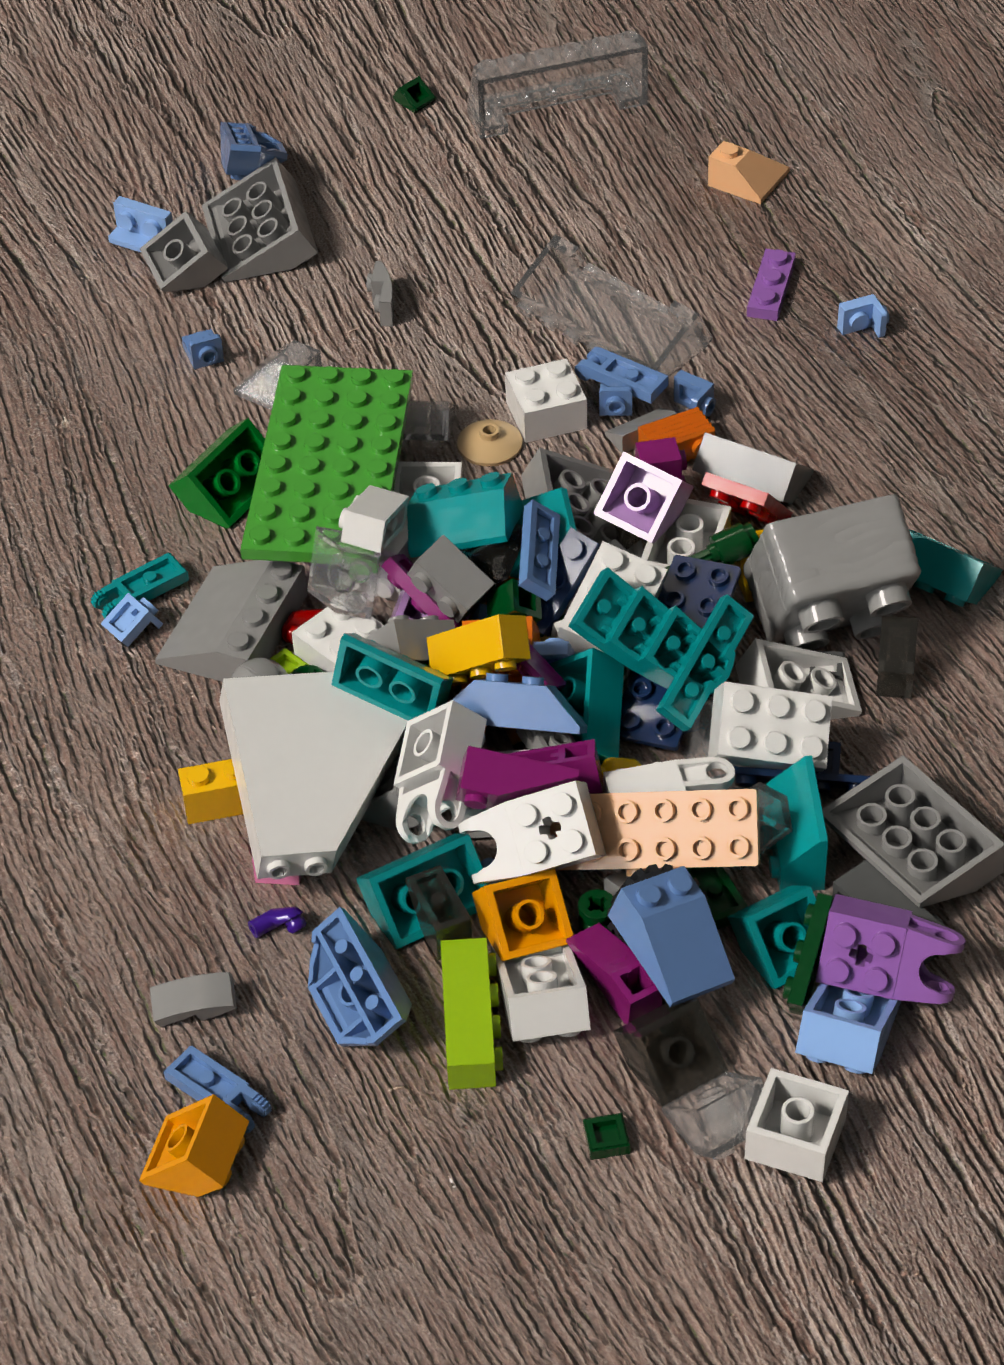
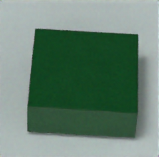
(606, 1136)

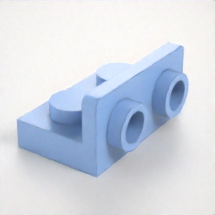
(137, 223)

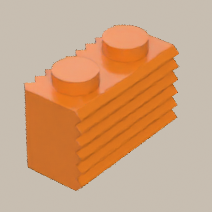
(686, 427)

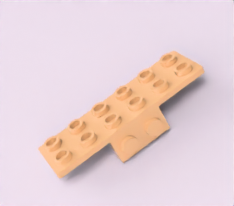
(675, 829)

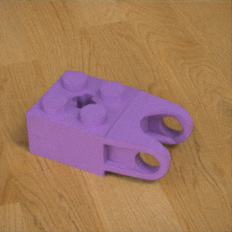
(894, 952)

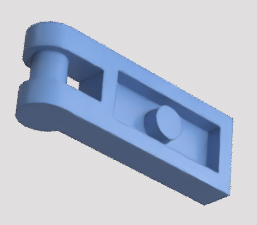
(622, 372)

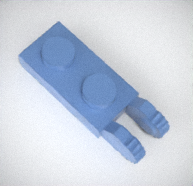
(203, 1077)

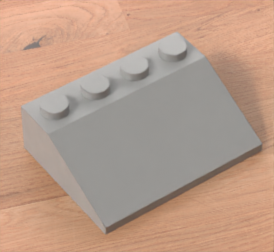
(260, 224)
(584, 486)
(235, 617)
(916, 835)

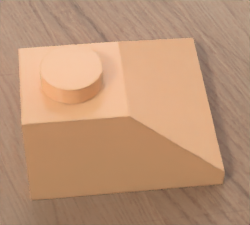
(744, 172)

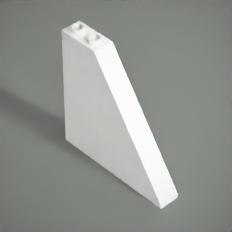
(304, 766)

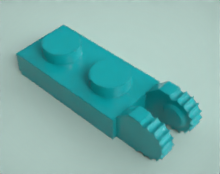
(145, 581)

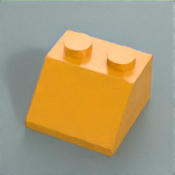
(523, 915)
(196, 1148)

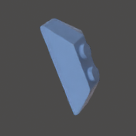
(247, 149)
(520, 704)
(354, 983)

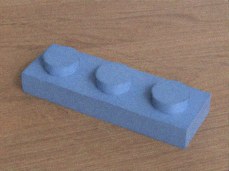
(539, 550)

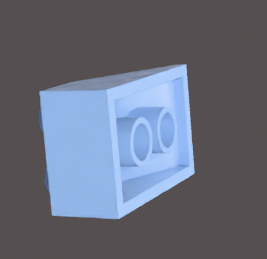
(846, 1028)

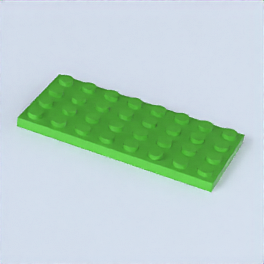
(322, 447)

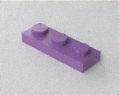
(771, 284)

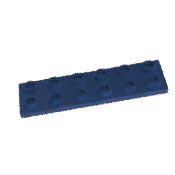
(695, 589)

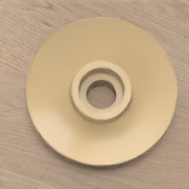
(489, 443)

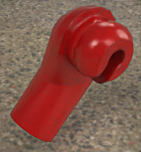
(295, 620)

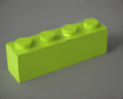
(469, 1014)

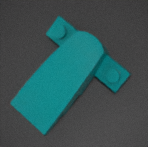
(663, 642)

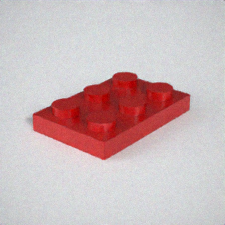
(745, 499)

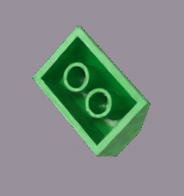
(223, 476)

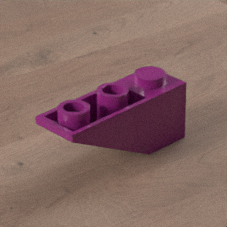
(616, 972)

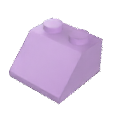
(642, 498)

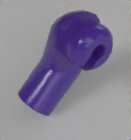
(276, 917)

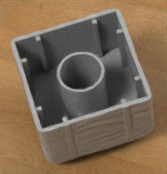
(832, 572)

